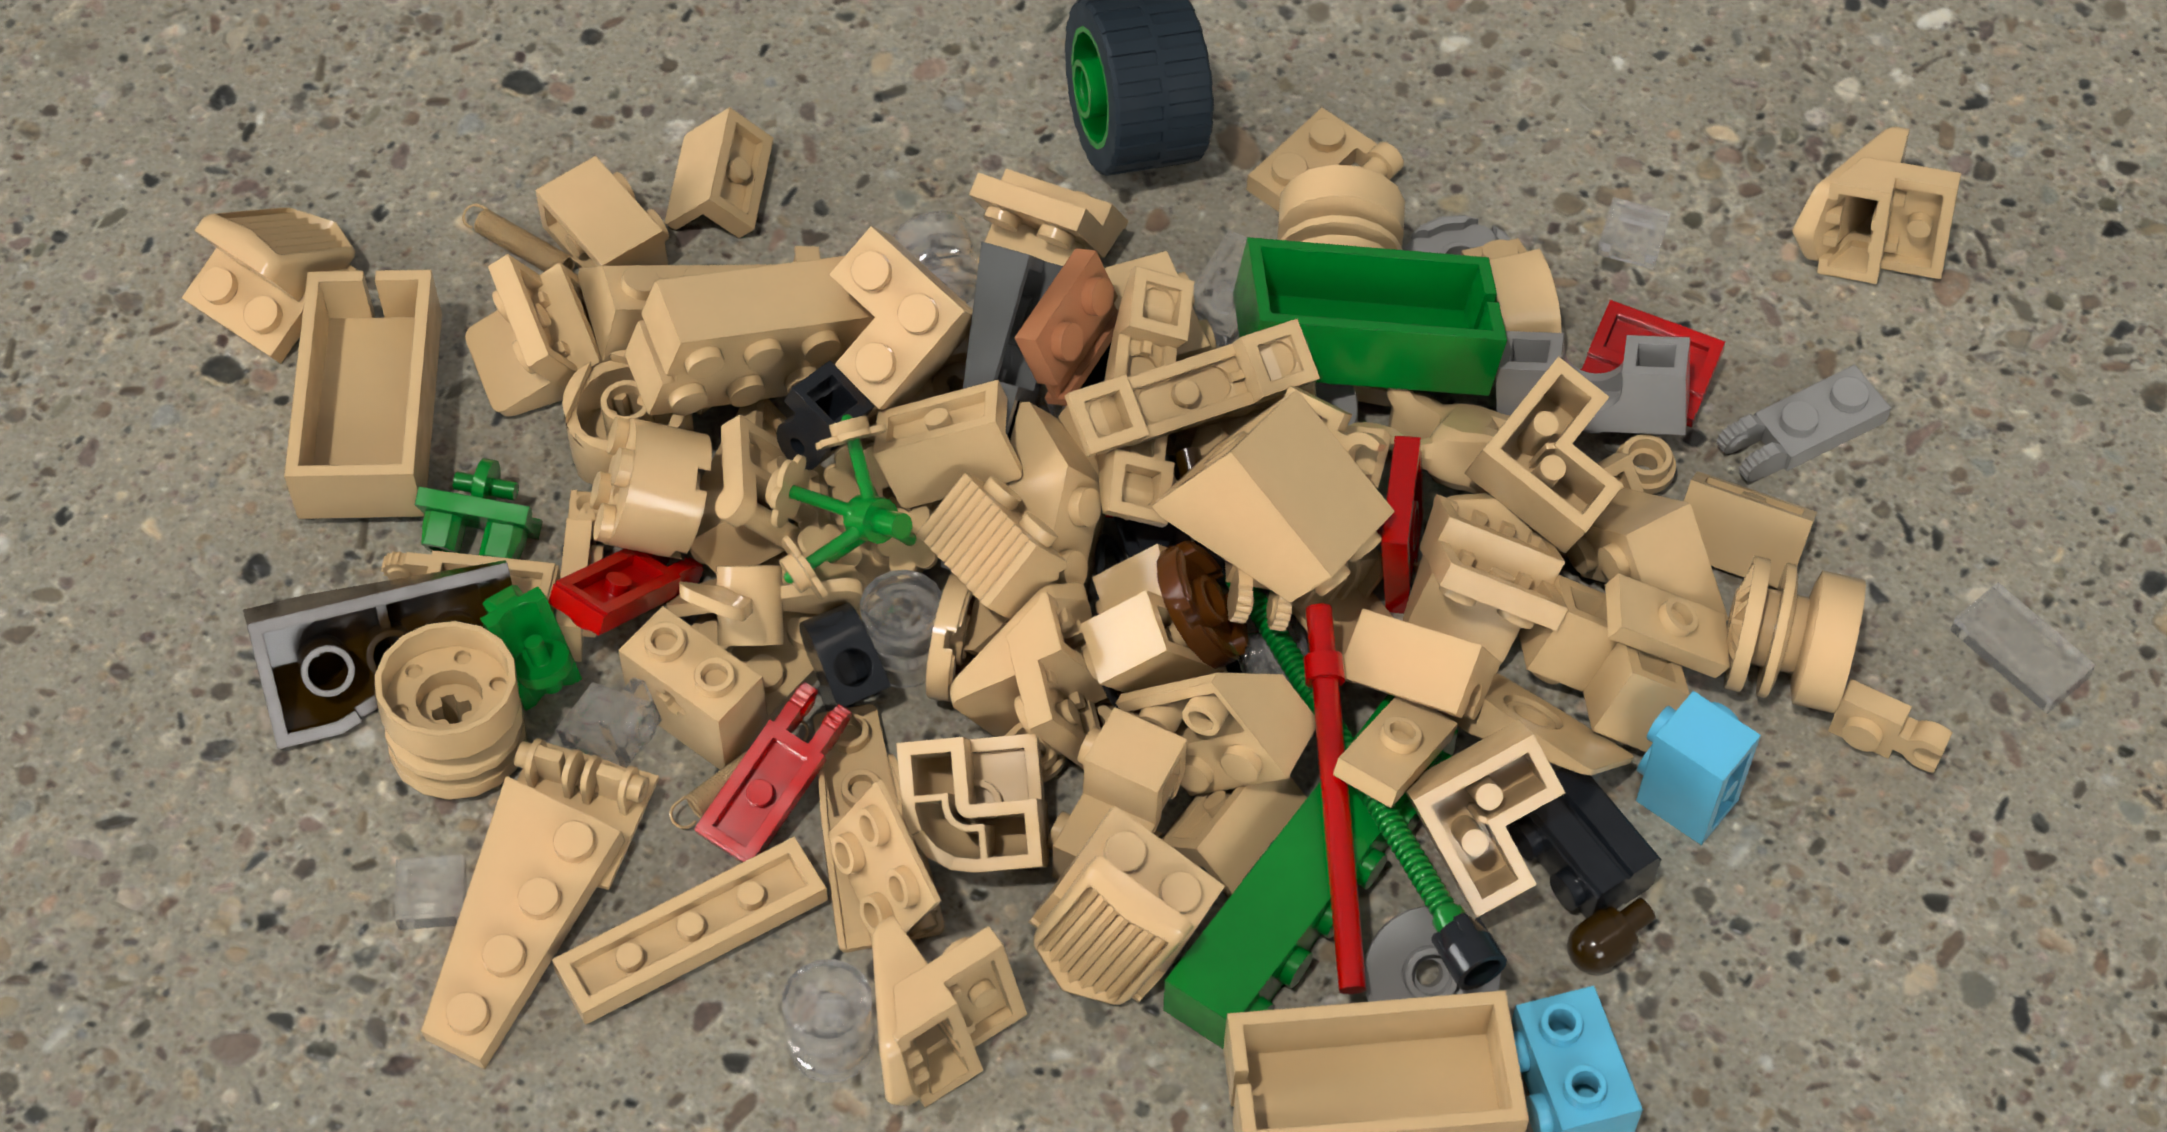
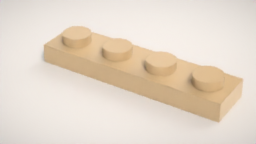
(689, 930)

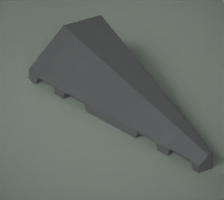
(1005, 295)

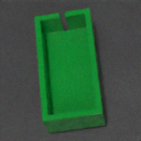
(1378, 312)

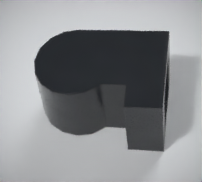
(818, 403)
(842, 656)

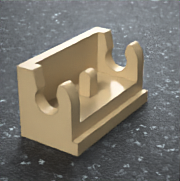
(1419, 664)

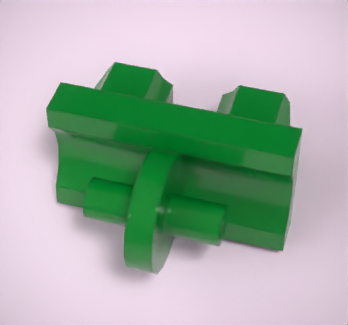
(450, 513)
(534, 641)

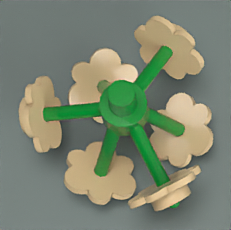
(858, 498)

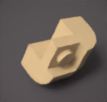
(976, 801)

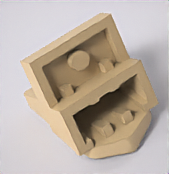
(1879, 214)
(1044, 217)
(261, 269)
(533, 338)
(1484, 574)
(1036, 673)
(1120, 912)
(938, 1010)

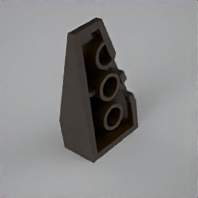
(325, 646)

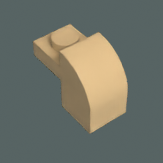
(1522, 286)

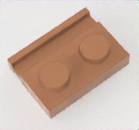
(1070, 326)

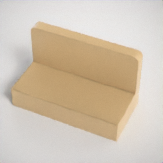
(721, 174)
(941, 439)
(1747, 523)
(1234, 827)

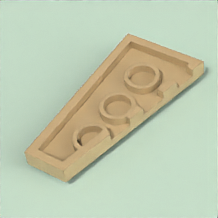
(519, 907)

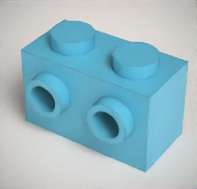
(1695, 765)
(1573, 1066)

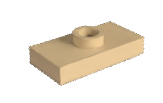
(1667, 625)
(1395, 750)

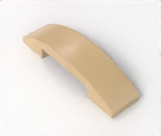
(1146, 336)
(1192, 389)

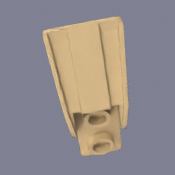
(1561, 737)
(848, 773)

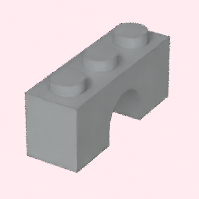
(1644, 392)

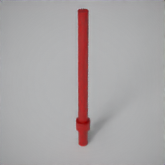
(1325, 674)

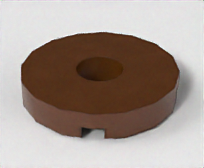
(1198, 605)

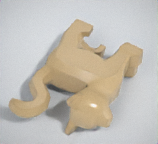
(1448, 433)

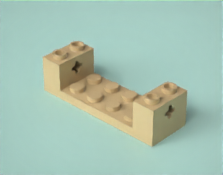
(725, 695)

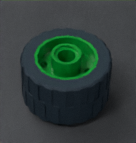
(1138, 83)

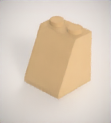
(1280, 502)

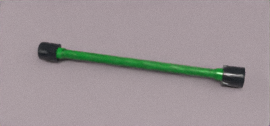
(1460, 940)

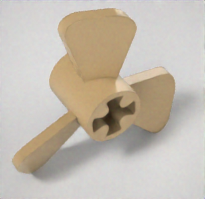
(752, 602)

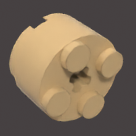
(591, 404)
(652, 488)

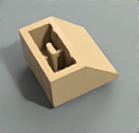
(1235, 726)

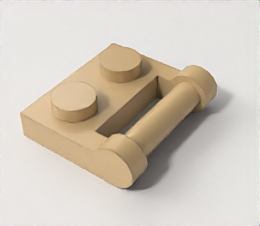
(1316, 144)
(747, 464)

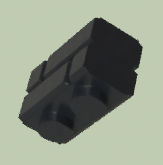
(1586, 847)

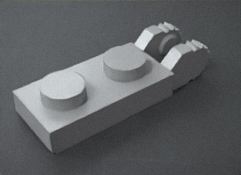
(1806, 424)

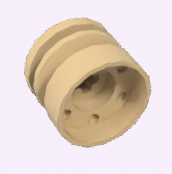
(1342, 208)
(1795, 634)
(450, 709)

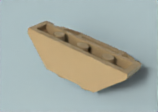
(1061, 492)

